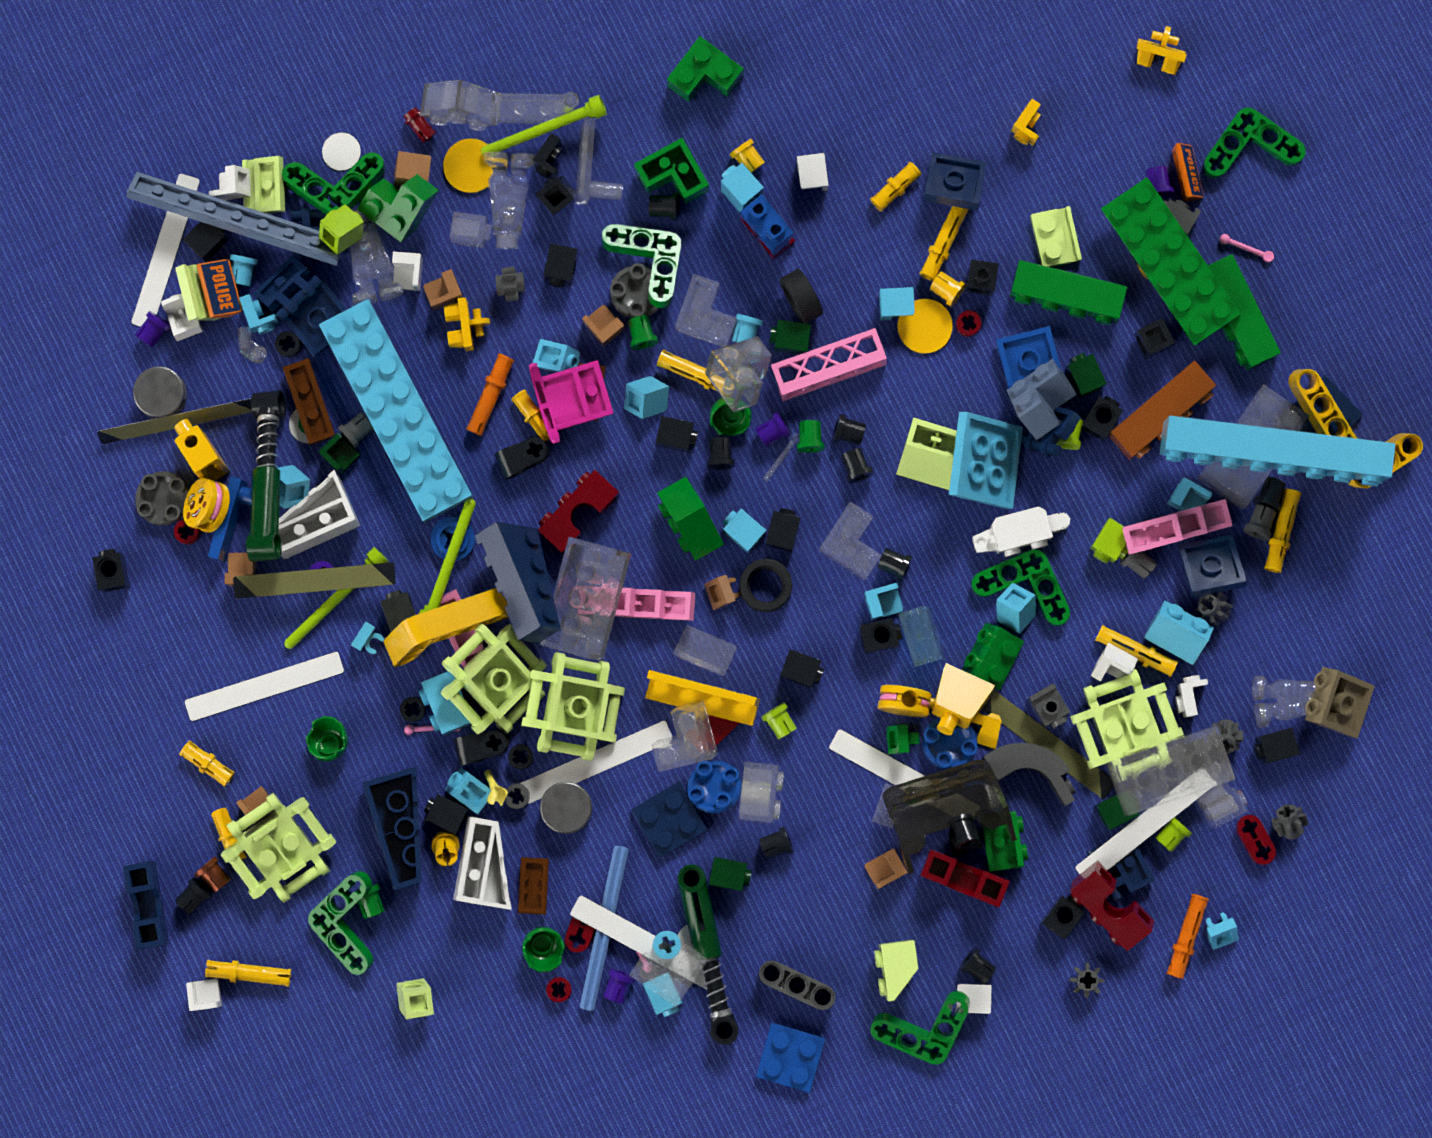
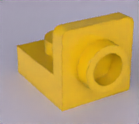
(1027, 118)

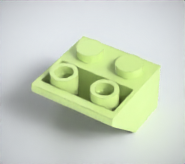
(928, 454)
(898, 966)

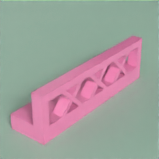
(832, 374)

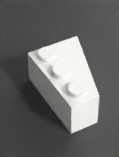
(317, 518)
(481, 866)

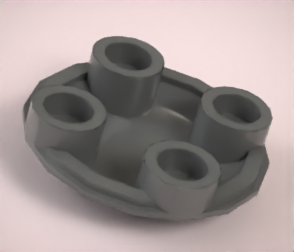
(631, 289)
(161, 498)

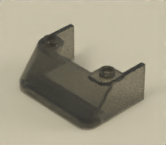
(934, 799)

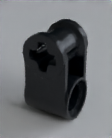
(516, 458)
(476, 747)
(963, 835)

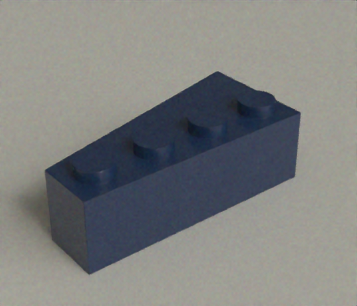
(522, 579)
(396, 822)

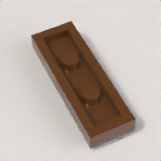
(309, 402)

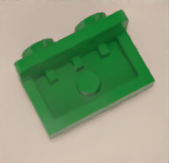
(992, 655)
(1000, 850)

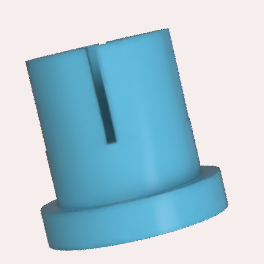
(242, 269)
(746, 328)
(672, 950)

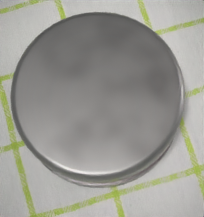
(159, 392)
(566, 807)

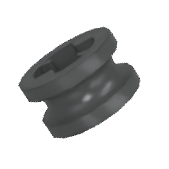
(524, 791)

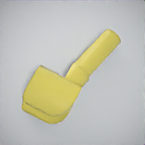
(497, 792)

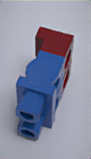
(768, 226)

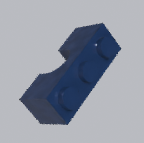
(146, 897)

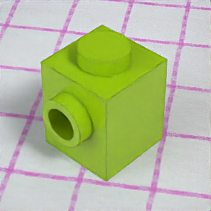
(341, 229)
(1110, 542)

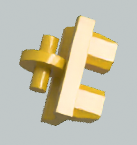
(1172, 56)
(460, 312)

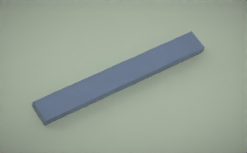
(230, 217)

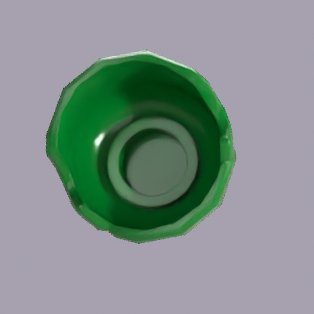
(729, 422)
(327, 739)
(543, 949)

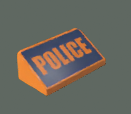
(1187, 172)
(219, 288)

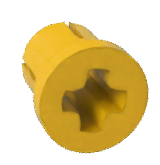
(748, 156)
(947, 288)
(452, 844)

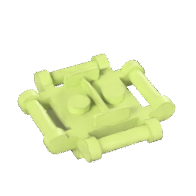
(492, 678)
(574, 706)
(1124, 723)
(278, 847)

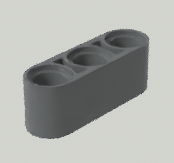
(808, 993)

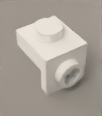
(178, 318)
(1185, 701)

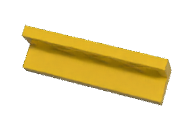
(717, 701)

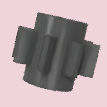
(510, 284)
(1214, 608)
(1230, 734)
(1290, 821)
(1091, 986)

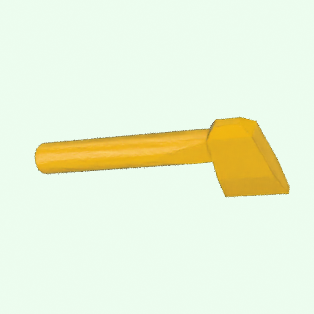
(990, 727)

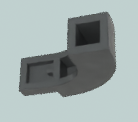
(1033, 757)

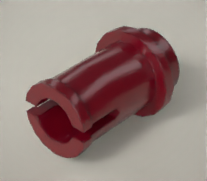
(419, 125)

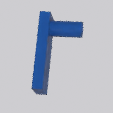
(223, 535)

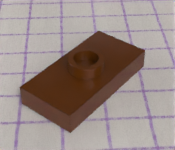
(533, 885)

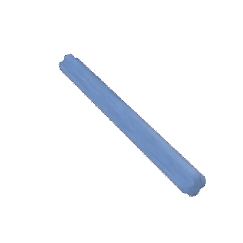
(601, 940)

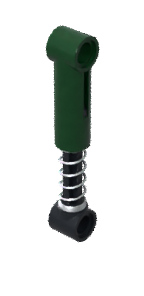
(264, 537)
(706, 942)

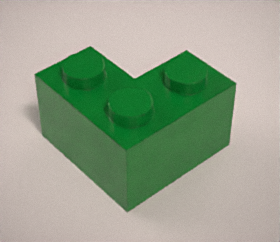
(703, 64)
(675, 165)
(398, 210)
(689, 519)

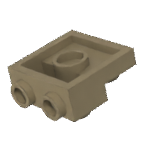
(1339, 702)

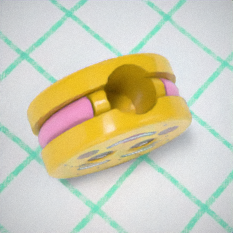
(206, 505)
(904, 701)

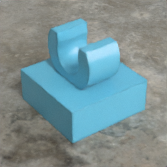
(365, 636)
(1222, 933)

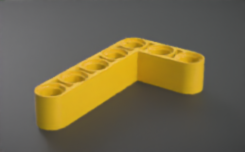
(1331, 412)
(420, 631)

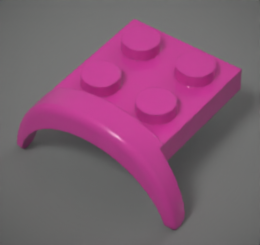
(570, 397)

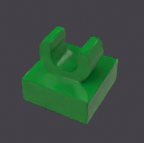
(899, 739)

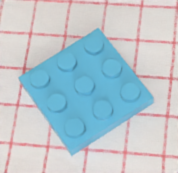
(985, 460)

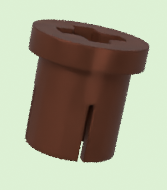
(212, 875)

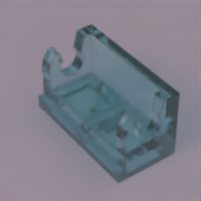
(921, 636)

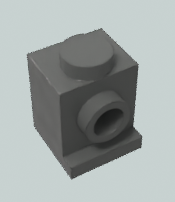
(1182, 214)
(1039, 702)

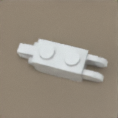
(1020, 530)

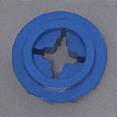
(439, 539)

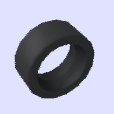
(801, 296)
(769, 565)

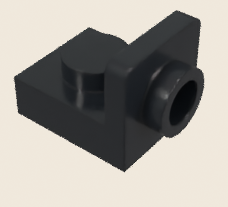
(548, 152)

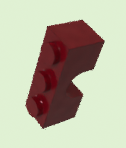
(592, 492)
(964, 878)
(1125, 925)

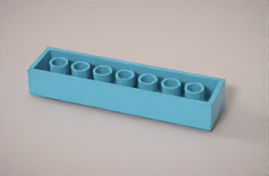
(396, 410)
(1277, 449)

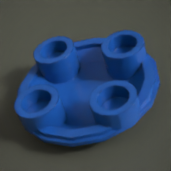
(949, 750)
(714, 786)

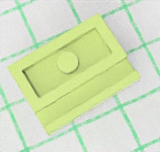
(265, 184)
(1055, 237)
(192, 293)

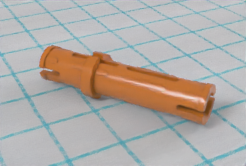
(494, 384)
(1184, 947)

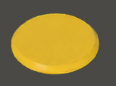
(466, 167)
(927, 328)

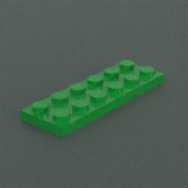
(1170, 261)

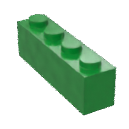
(1068, 292)
(1249, 330)

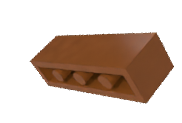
(1173, 399)

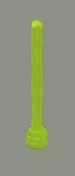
(593, 108)
(451, 556)
(374, 557)

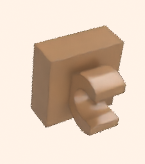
(720, 591)

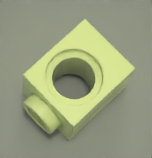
(415, 998)

